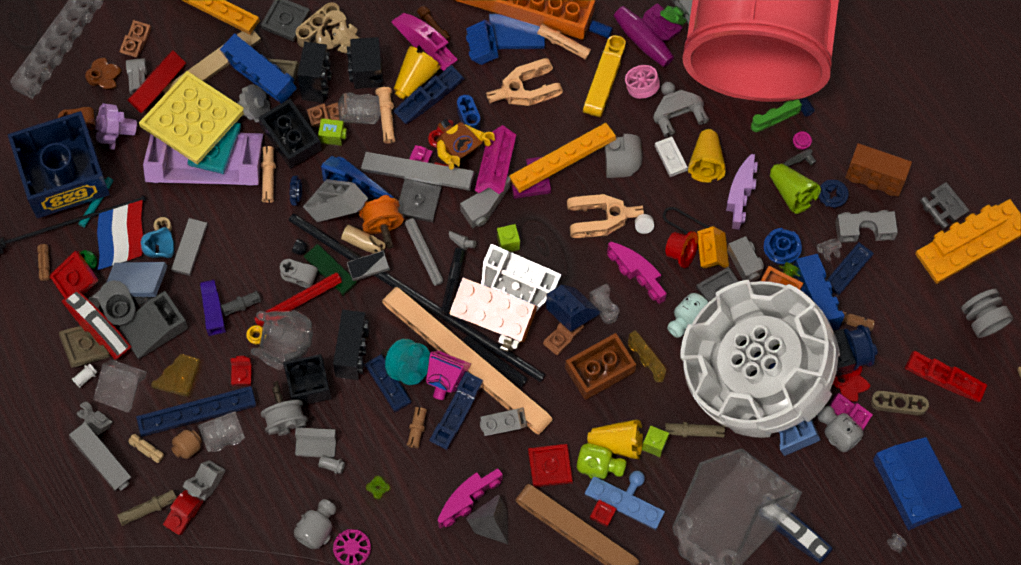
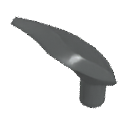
(799, 157)

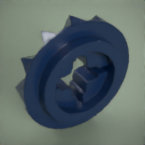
(830, 186)
(295, 190)

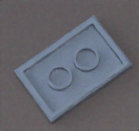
(139, 277)

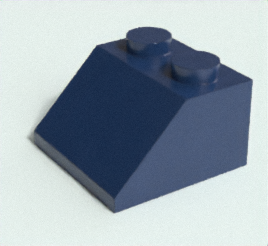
(570, 307)

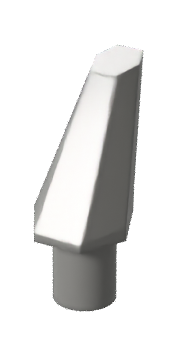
(462, 241)

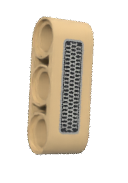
(309, 28)

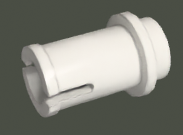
(86, 374)

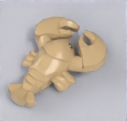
(341, 34)

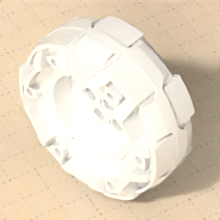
(775, 396)

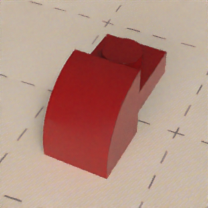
(182, 511)

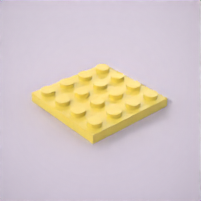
(192, 117)

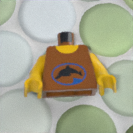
(459, 142)

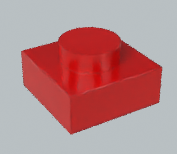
(603, 513)

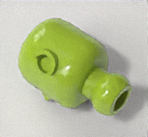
(598, 461)

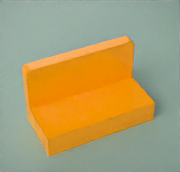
(712, 247)

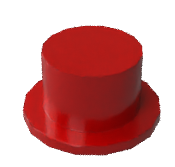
(682, 247)

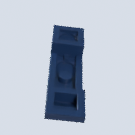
(457, 411)

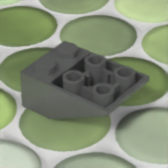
(153, 325)

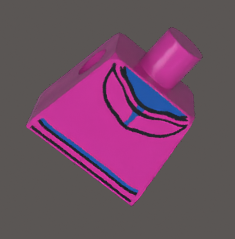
(445, 373)

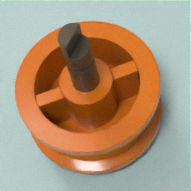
(381, 217)

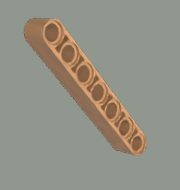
(573, 528)

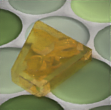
(179, 376)

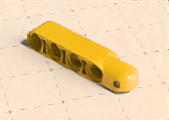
(604, 76)

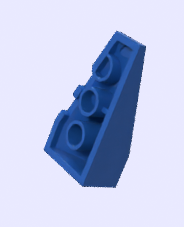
(339, 169)

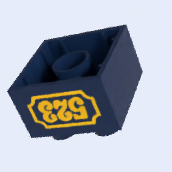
(58, 164)

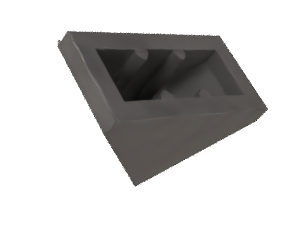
(491, 520)

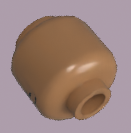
(186, 444)

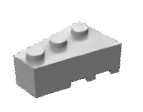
(335, 200)

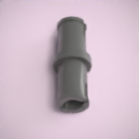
(240, 303)

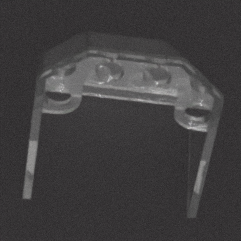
(731, 509)

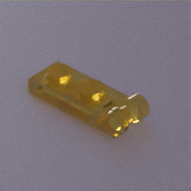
(647, 357)

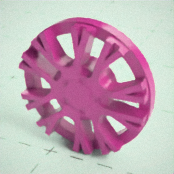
(351, 547)

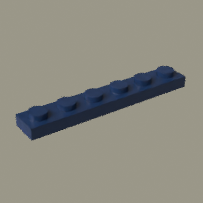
(196, 411)

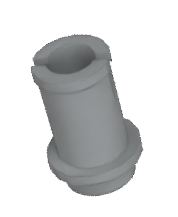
(331, 464)

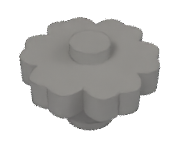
(253, 102)

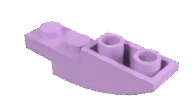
(740, 189)

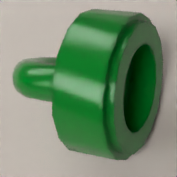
(90, 258)

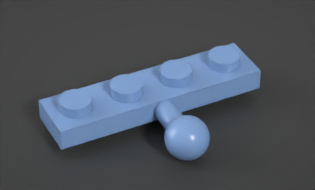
(625, 501)

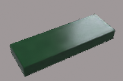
(327, 266)

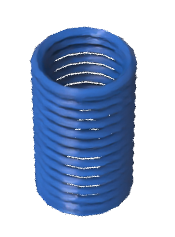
(600, 29)

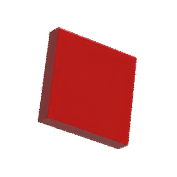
(73, 275)
(550, 465)

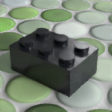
(314, 72)
(290, 133)
(351, 345)

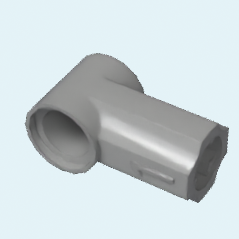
(136, 71)

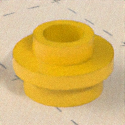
(251, 331)

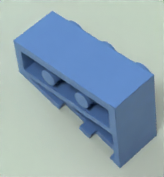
(798, 437)

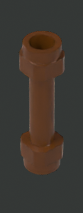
(425, 14)

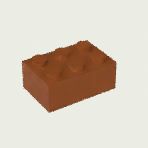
(878, 170)
(600, 366)

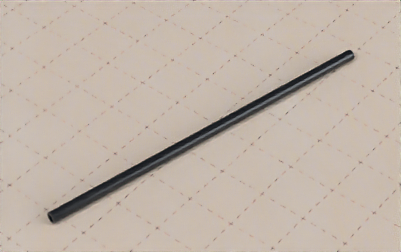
(421, 300)

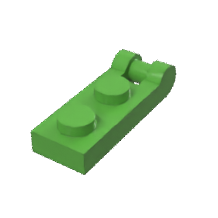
(775, 115)

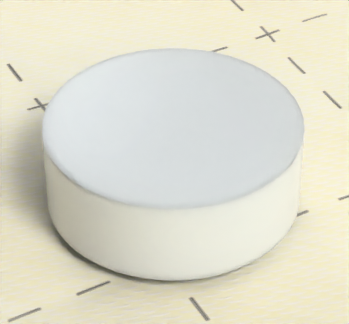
(644, 223)

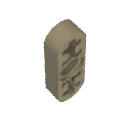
(905, 397)

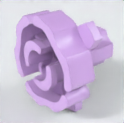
(111, 124)

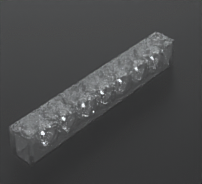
(42, 51)

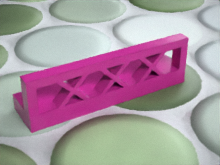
(496, 161)

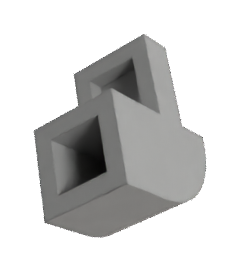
(205, 480)

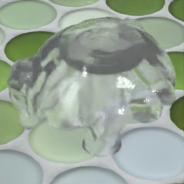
(283, 337)

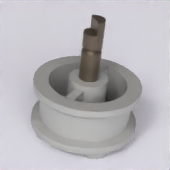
(283, 415)

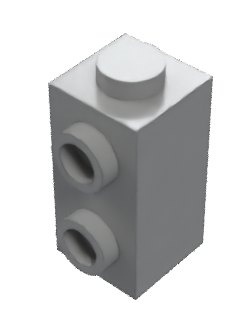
(745, 260)
(503, 421)

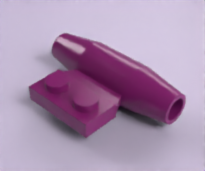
(649, 32)

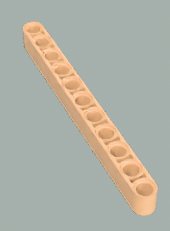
(445, 341)

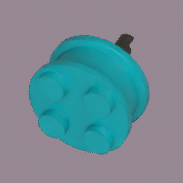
(407, 361)

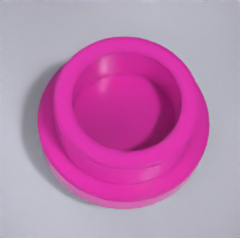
(802, 140)

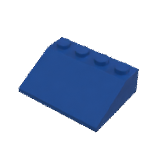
(916, 482)

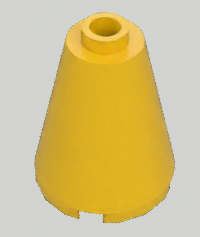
(414, 72)
(707, 158)
(620, 438)

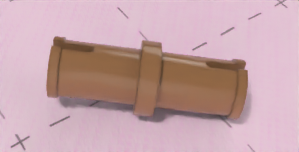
(416, 427)

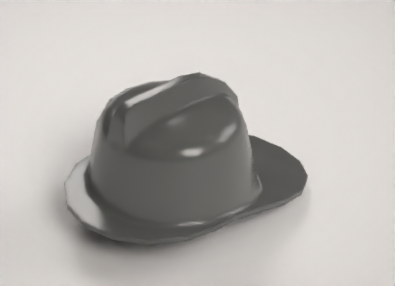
(116, 302)

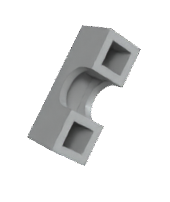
(881, 223)

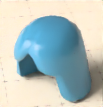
(161, 237)

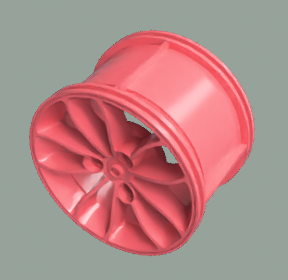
(761, 47)

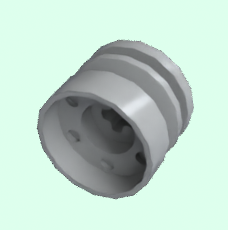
(987, 313)

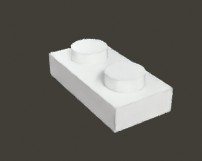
(671, 156)

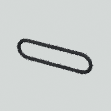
(674, 225)

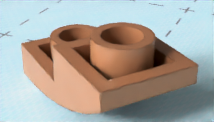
(136, 39)
(323, 111)
(561, 338)

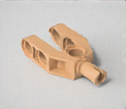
(515, 80)
(604, 227)

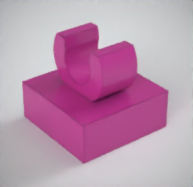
(421, 154)

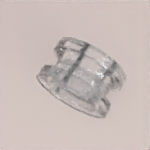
(897, 542)

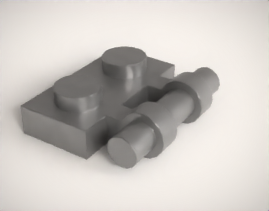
(948, 202)

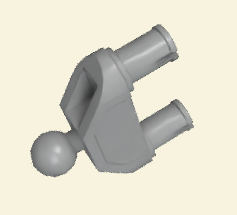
(675, 104)

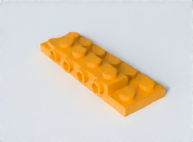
(971, 240)

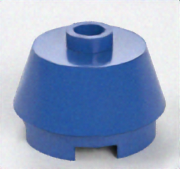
(782, 246)

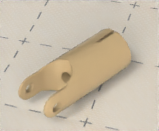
(362, 239)

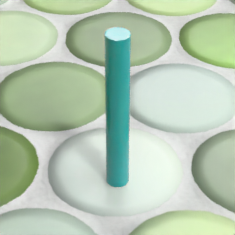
(94, 204)

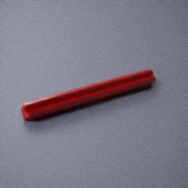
(304, 295)

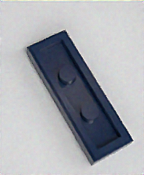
(849, 268)
(389, 387)

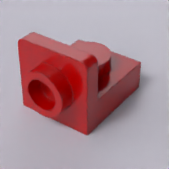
(241, 371)

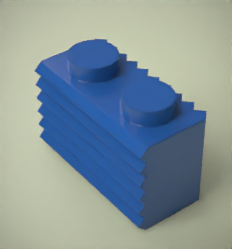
(482, 42)

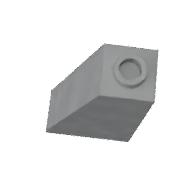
(100, 457)

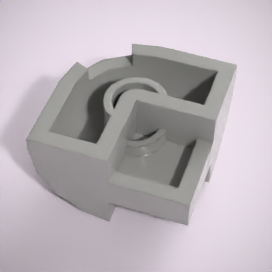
(623, 156)

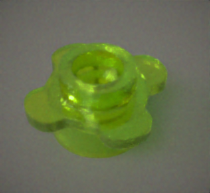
(789, 269)
(377, 481)

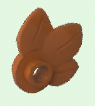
(104, 74)

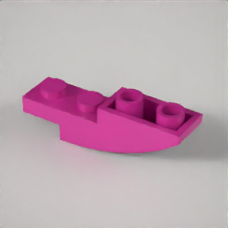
(423, 35)
(634, 265)
(461, 500)

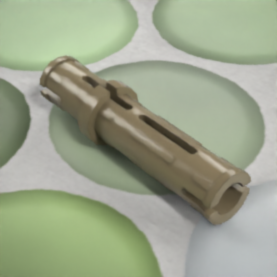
(695, 430)
(150, 506)

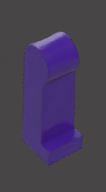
(212, 308)

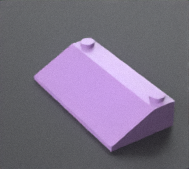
(169, 166)

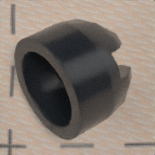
(299, 247)

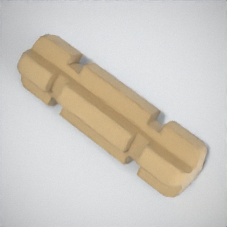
(146, 448)

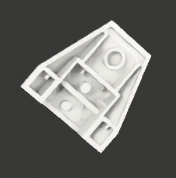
(518, 276)

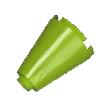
(794, 187)

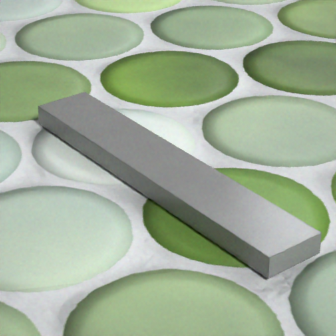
(417, 171)

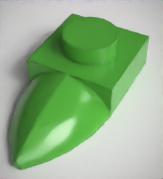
(674, 15)

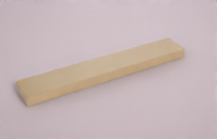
(215, 61)

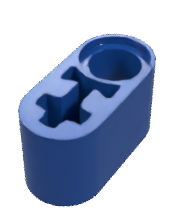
(472, 114)

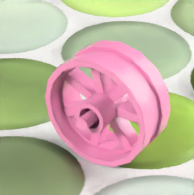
(641, 77)

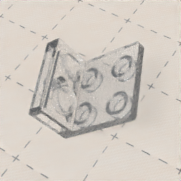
(118, 385)

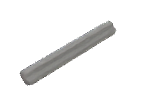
(424, 252)

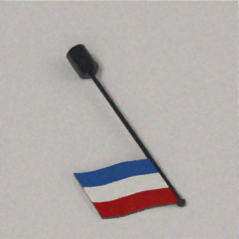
(117, 232)

